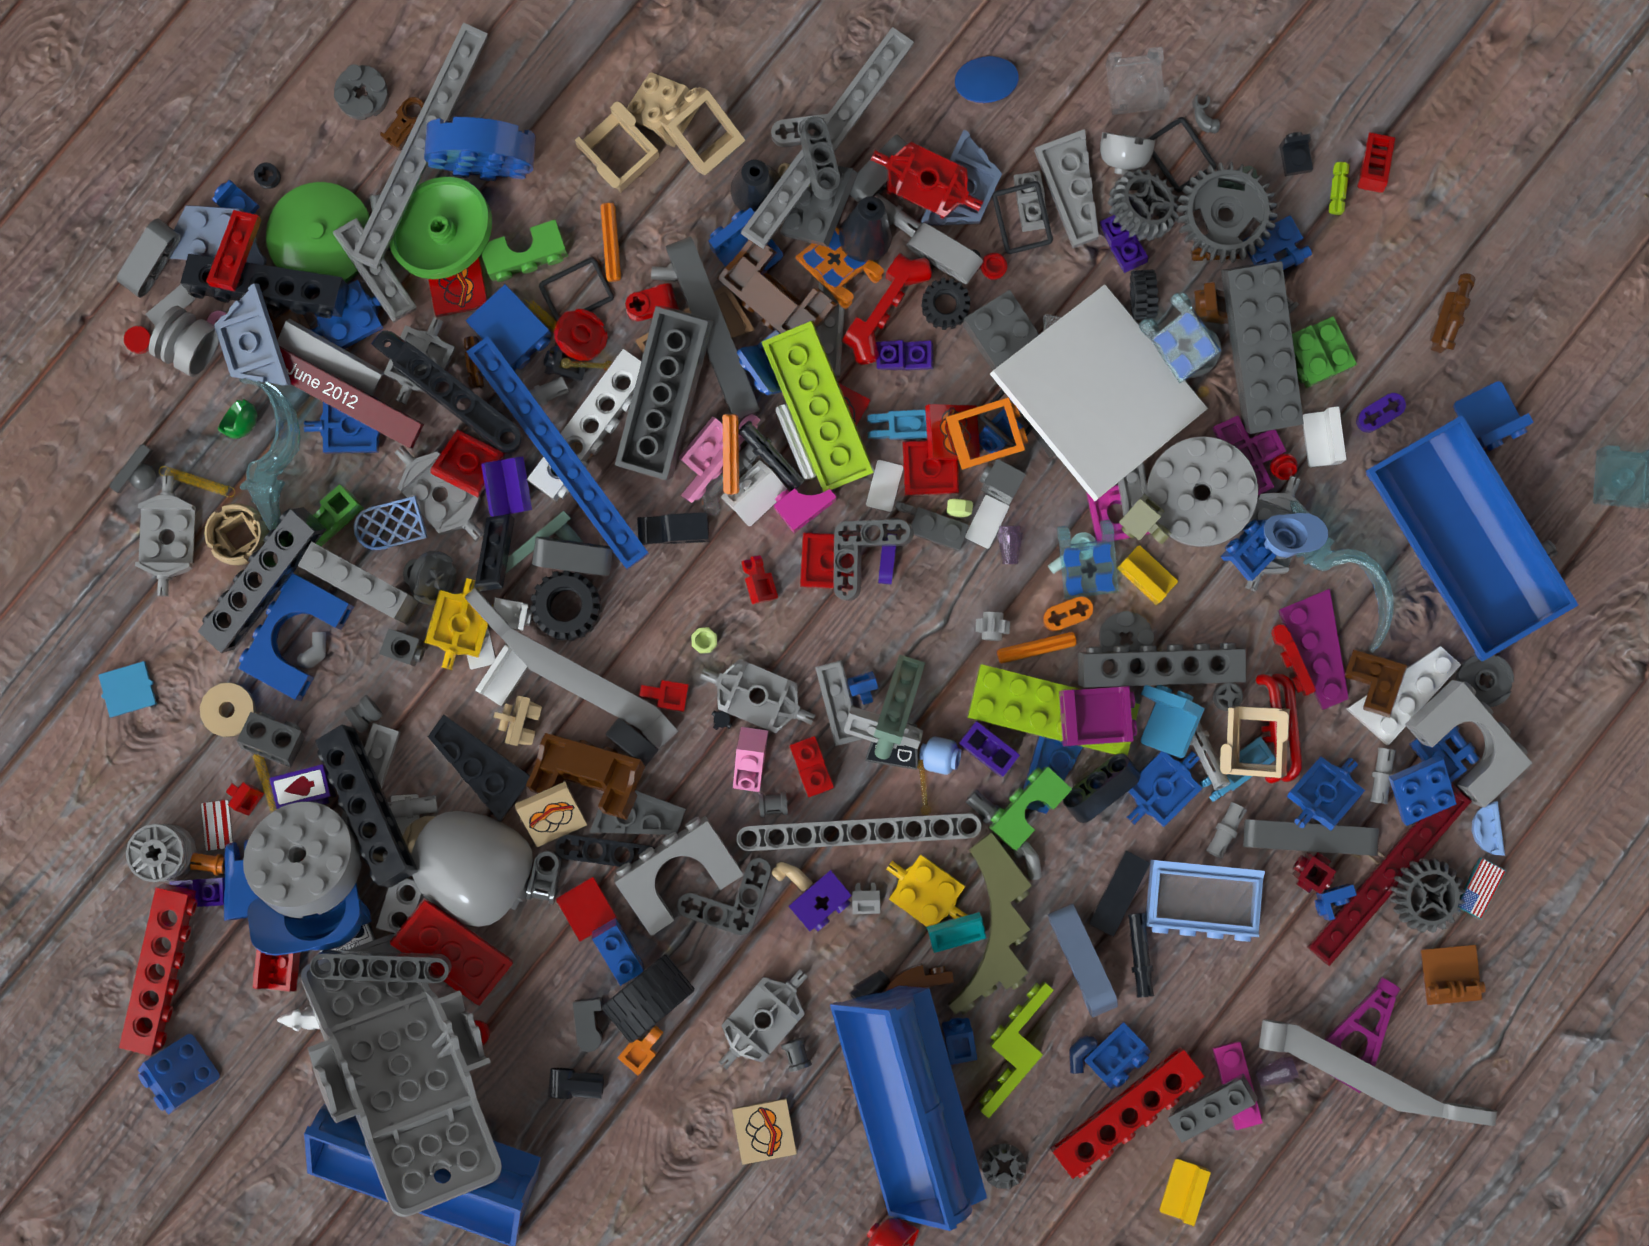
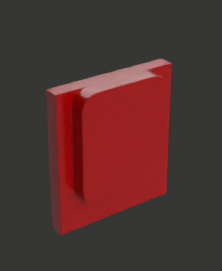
(586, 908)

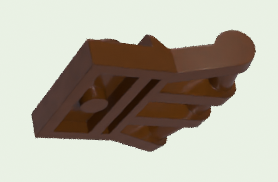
(1451, 314)

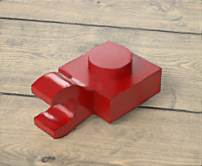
(759, 584)
(669, 695)

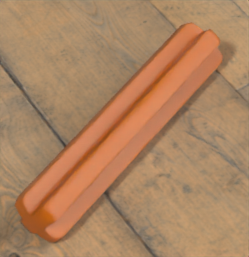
(610, 242)
(730, 453)
(1036, 647)

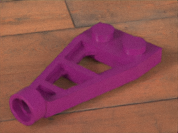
(1375, 1037)

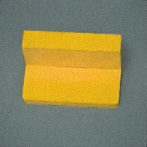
(1147, 575)
(1185, 1191)

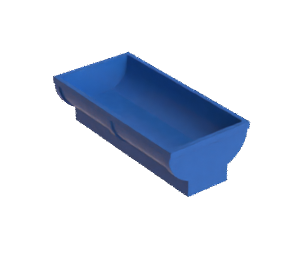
(1472, 538)
(910, 1106)
(492, 1211)

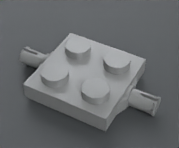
(431, 346)

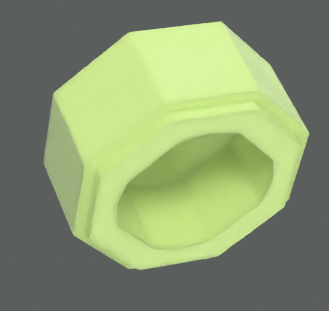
(959, 507)
(704, 640)

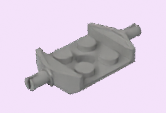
(1266, 507)
(157, 516)
(444, 516)
(780, 696)
(773, 998)

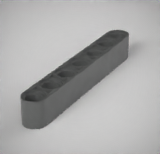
(720, 346)

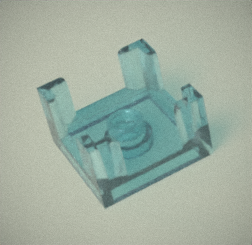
(1621, 478)

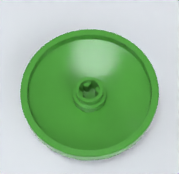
(303, 227)
(442, 228)

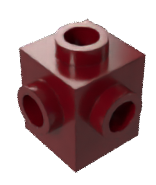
(1321, 879)

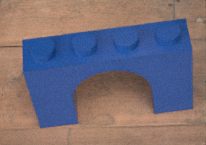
(264, 658)

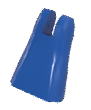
(237, 890)

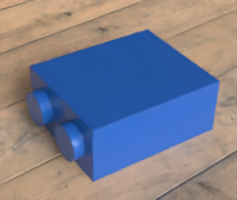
(510, 327)

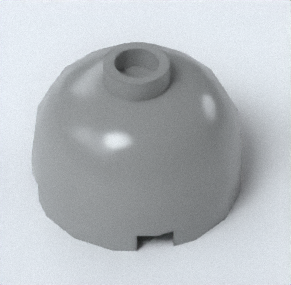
(1125, 151)

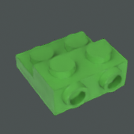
(1321, 352)

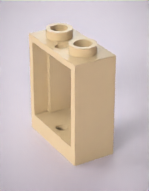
(719, 149)

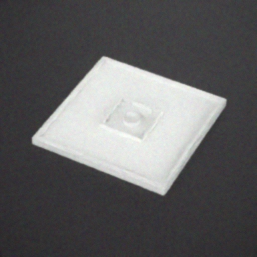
(1098, 392)

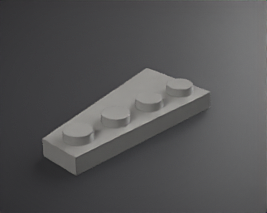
(1069, 181)

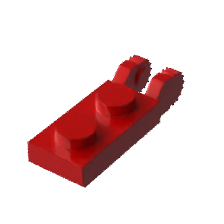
(1293, 659)

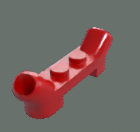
(901, 274)

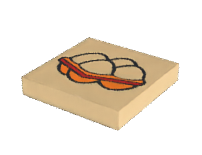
(551, 814)
(764, 1131)

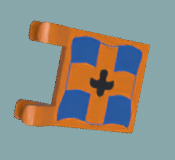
(835, 268)

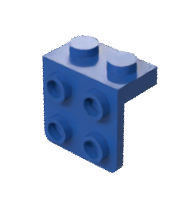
(729, 241)
(757, 363)
(1492, 415)
(178, 1073)

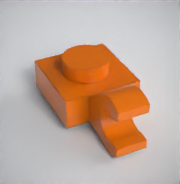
(639, 1053)

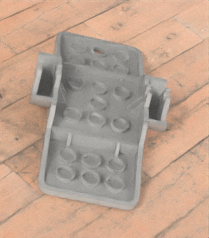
(404, 1073)

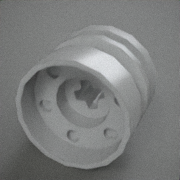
(184, 341)
(176, 853)

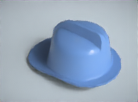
(1294, 534)

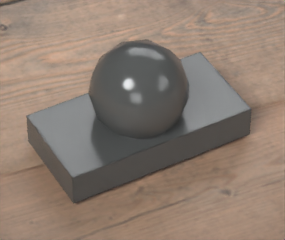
(136, 472)

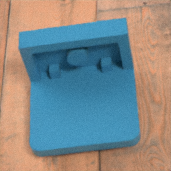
(1171, 721)

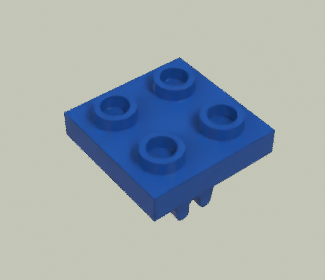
(1422, 790)

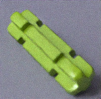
(1339, 188)

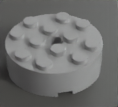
(1211, 464)
(328, 863)

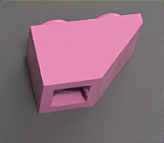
(750, 759)

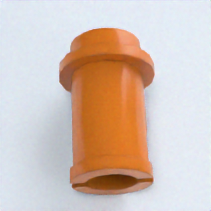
(208, 863)

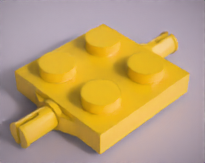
(456, 626)
(926, 891)

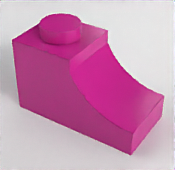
(800, 509)

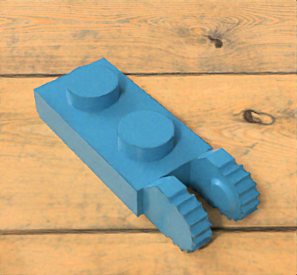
(902, 425)
(1255, 752)

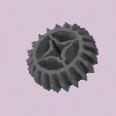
(1136, 209)
(1444, 883)

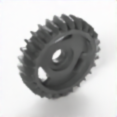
(1245, 205)

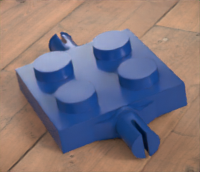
(357, 322)
(343, 433)
(1164, 788)
(1326, 793)

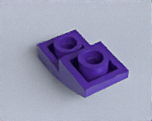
(1126, 250)
(905, 355)
(208, 891)

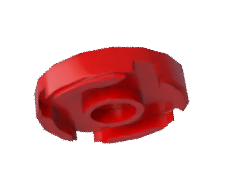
(580, 334)

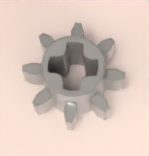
(992, 626)

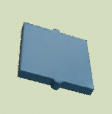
(127, 689)

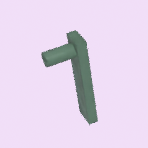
(557, 525)
(897, 705)

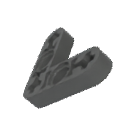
(854, 547)
(730, 912)

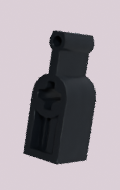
(674, 529)

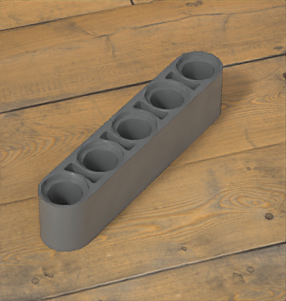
(1311, 837)
(367, 969)

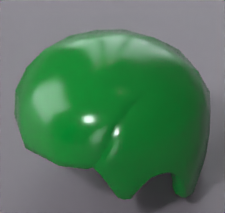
(239, 420)

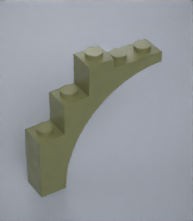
(999, 963)

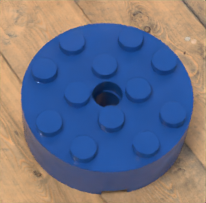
(479, 148)

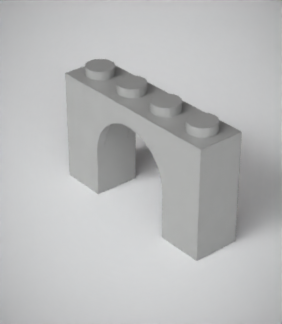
(358, 583)
(1502, 757)
(696, 841)

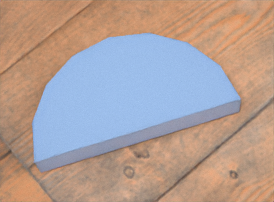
(1487, 829)

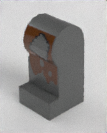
(586, 1024)

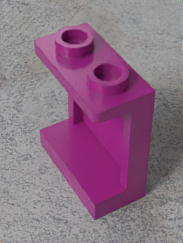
(1097, 716)

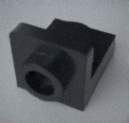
(1296, 154)
(553, 365)

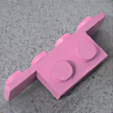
(705, 456)

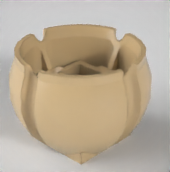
(226, 520)

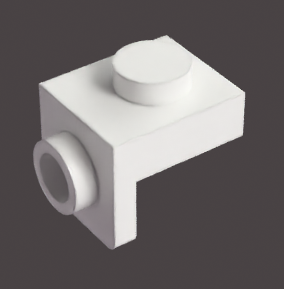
(513, 612)

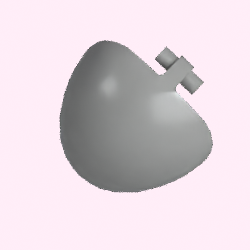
(472, 866)

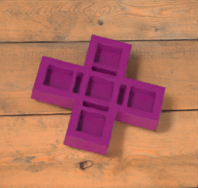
(1256, 450)

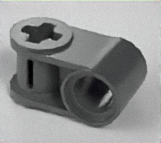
(544, 878)

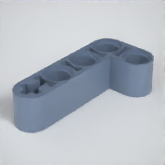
(1083, 960)

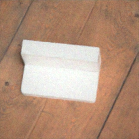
(1324, 438)
(756, 493)
(502, 676)

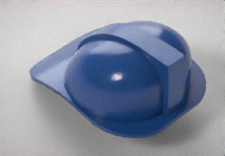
(284, 935)

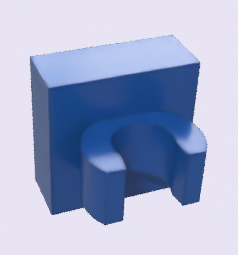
(863, 685)

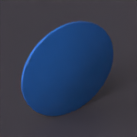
(986, 79)

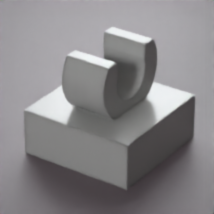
(866, 901)

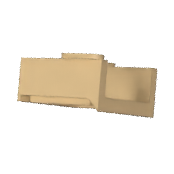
(622, 117)
(1231, 751)

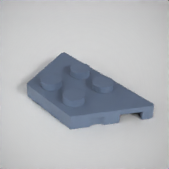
(981, 183)
(203, 231)
(250, 341)

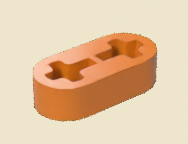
(1065, 607)

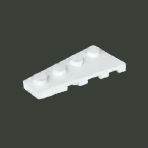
(1418, 687)

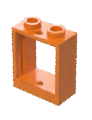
(959, 442)

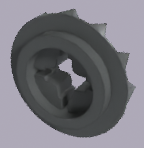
(990, 1166)

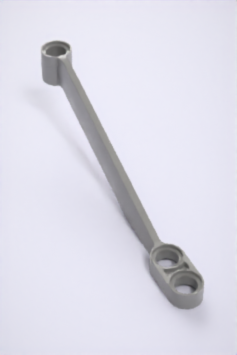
(577, 678)
(1368, 1079)

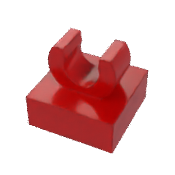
(244, 797)

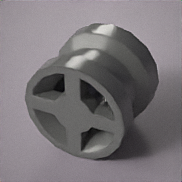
(1232, 695)

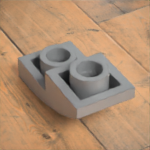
(1028, 202)

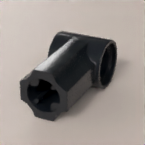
(567, 1083)

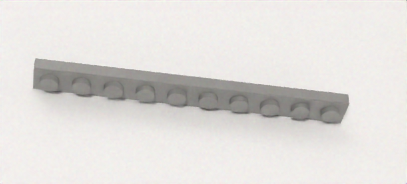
(840, 122)
(411, 160)

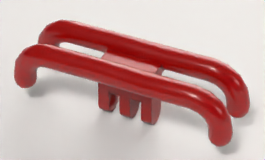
(1293, 738)

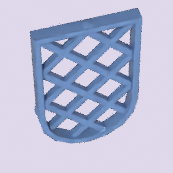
(418, 516)

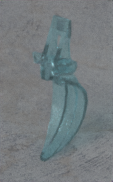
(263, 473)
(1324, 559)

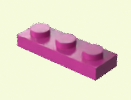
(1230, 1064)

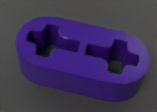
(1377, 407)
(886, 563)

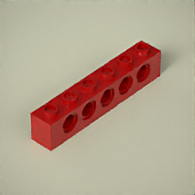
(135, 1034)
(1111, 1114)

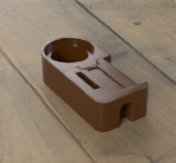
(401, 127)

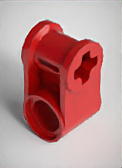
(648, 299)

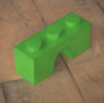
(545, 248)
(335, 512)
(1011, 822)

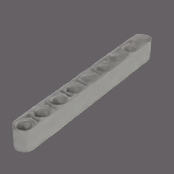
(872, 837)

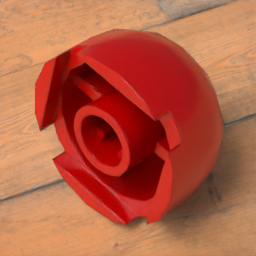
(893, 1233)

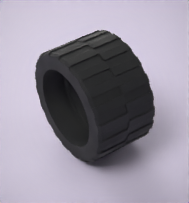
(648, 998)

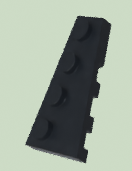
(484, 769)

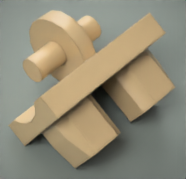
(516, 733)

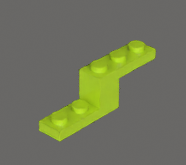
(1014, 1048)

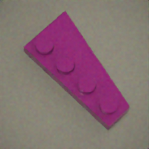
(1317, 640)

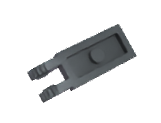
(935, 526)

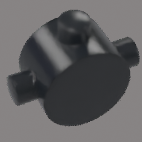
(721, 720)

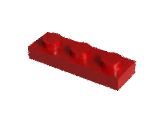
(233, 250)

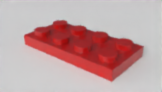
(474, 961)

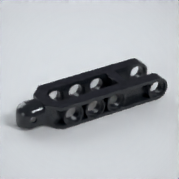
(479, 416)

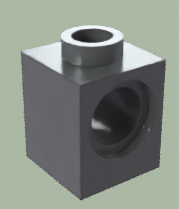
(391, 645)

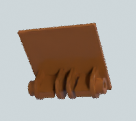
(1451, 975)

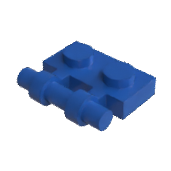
(1282, 238)
(1452, 760)

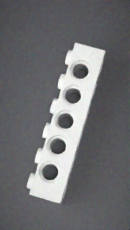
(623, 367)

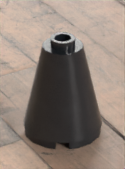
(753, 184)
(866, 231)

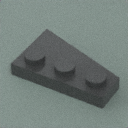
(647, 816)

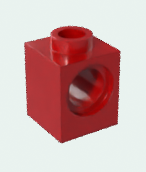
(806, 753)
(816, 780)

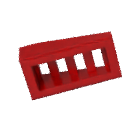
(1375, 179)

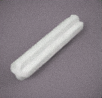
(795, 442)

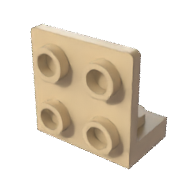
(653, 100)

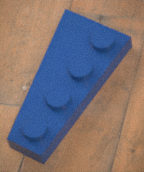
(1055, 756)

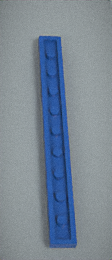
(557, 453)

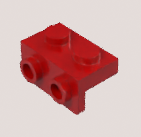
(276, 971)

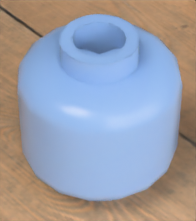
(940, 755)

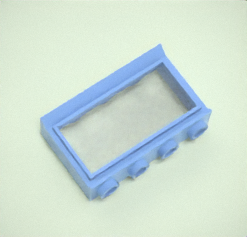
(1204, 900)

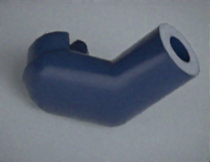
(1078, 1051)

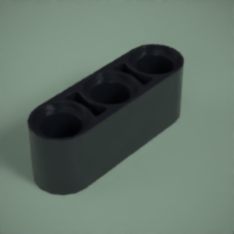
(1101, 788)

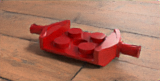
(905, 173)

